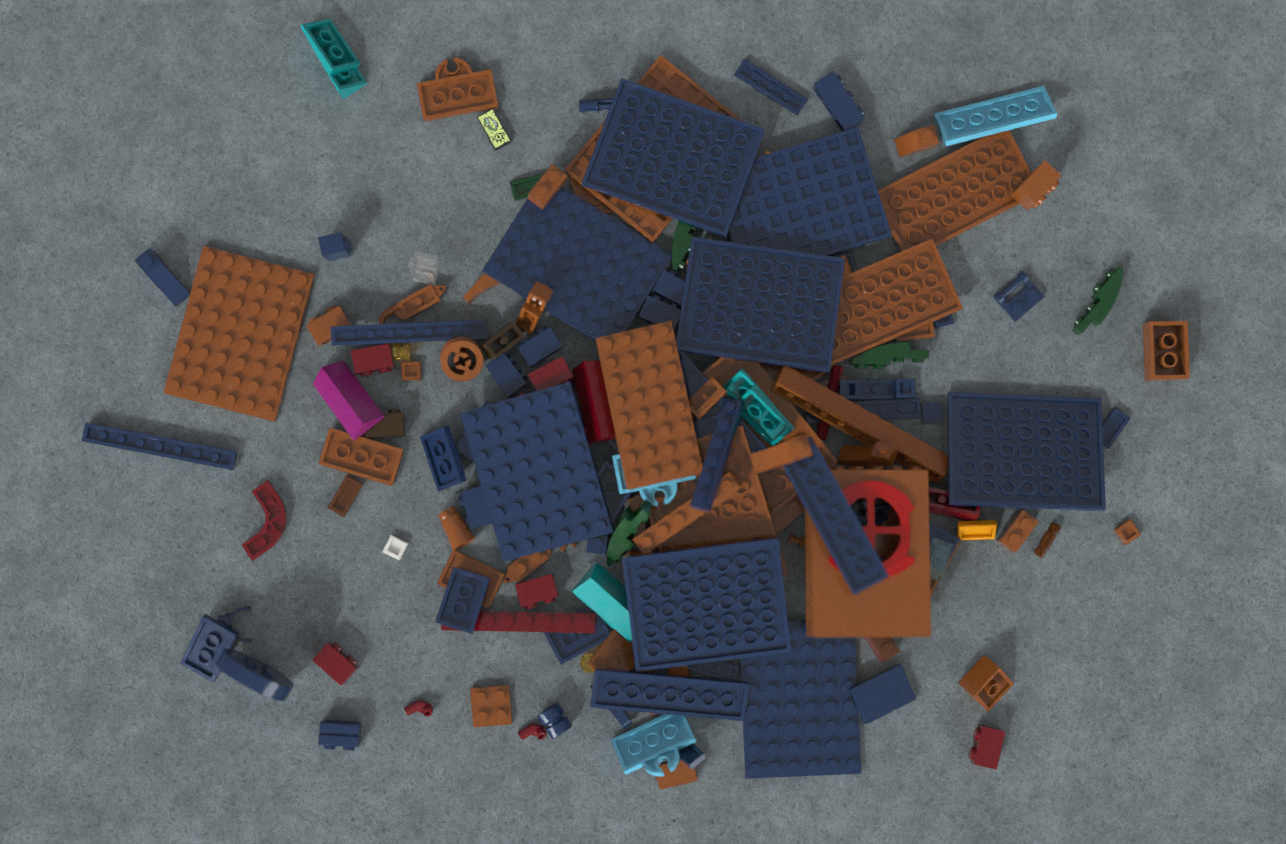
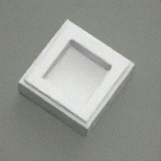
(395, 547)

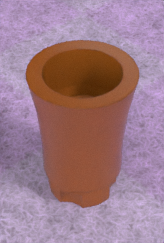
(455, 528)

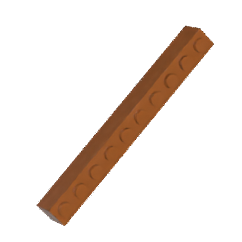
(857, 421)

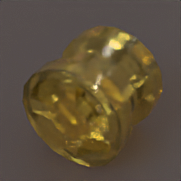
(402, 351)
(584, 660)

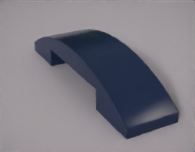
(877, 389)

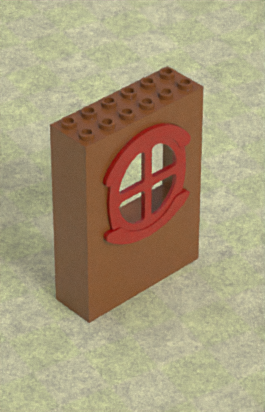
(898, 603)

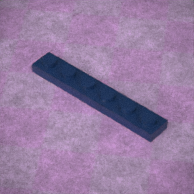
(717, 454)

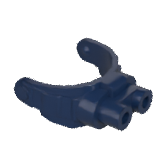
(227, 621)

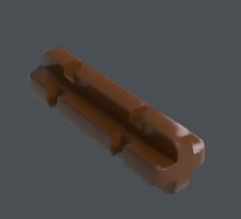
(1047, 540)

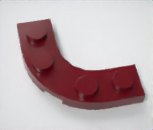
(274, 521)

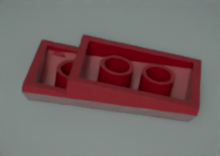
(594, 401)

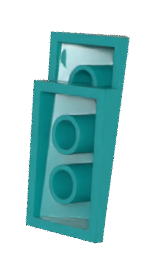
(335, 56)
(758, 408)
(605, 598)

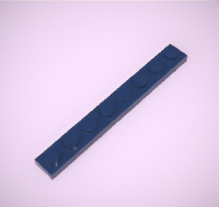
(407, 332)
(159, 446)

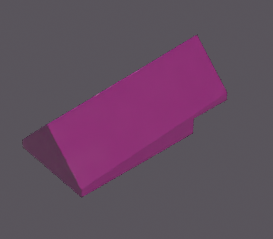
(347, 399)

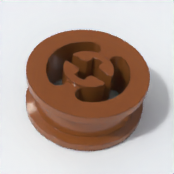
(466, 371)

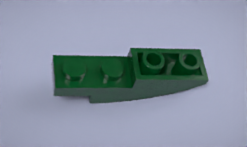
(681, 244)
(1105, 296)
(881, 355)
(625, 531)

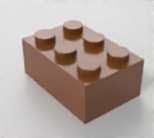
(1166, 350)

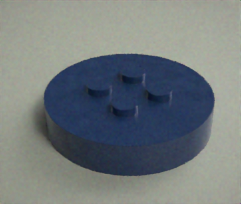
(254, 674)

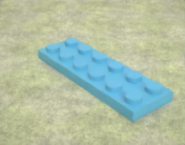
(995, 115)

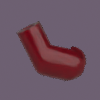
(420, 706)
(534, 730)

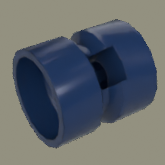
(554, 720)

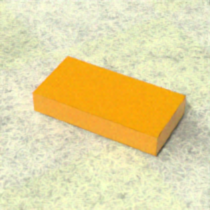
(976, 530)

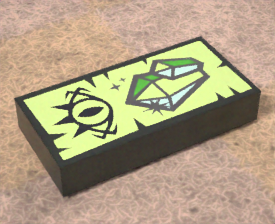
(494, 129)

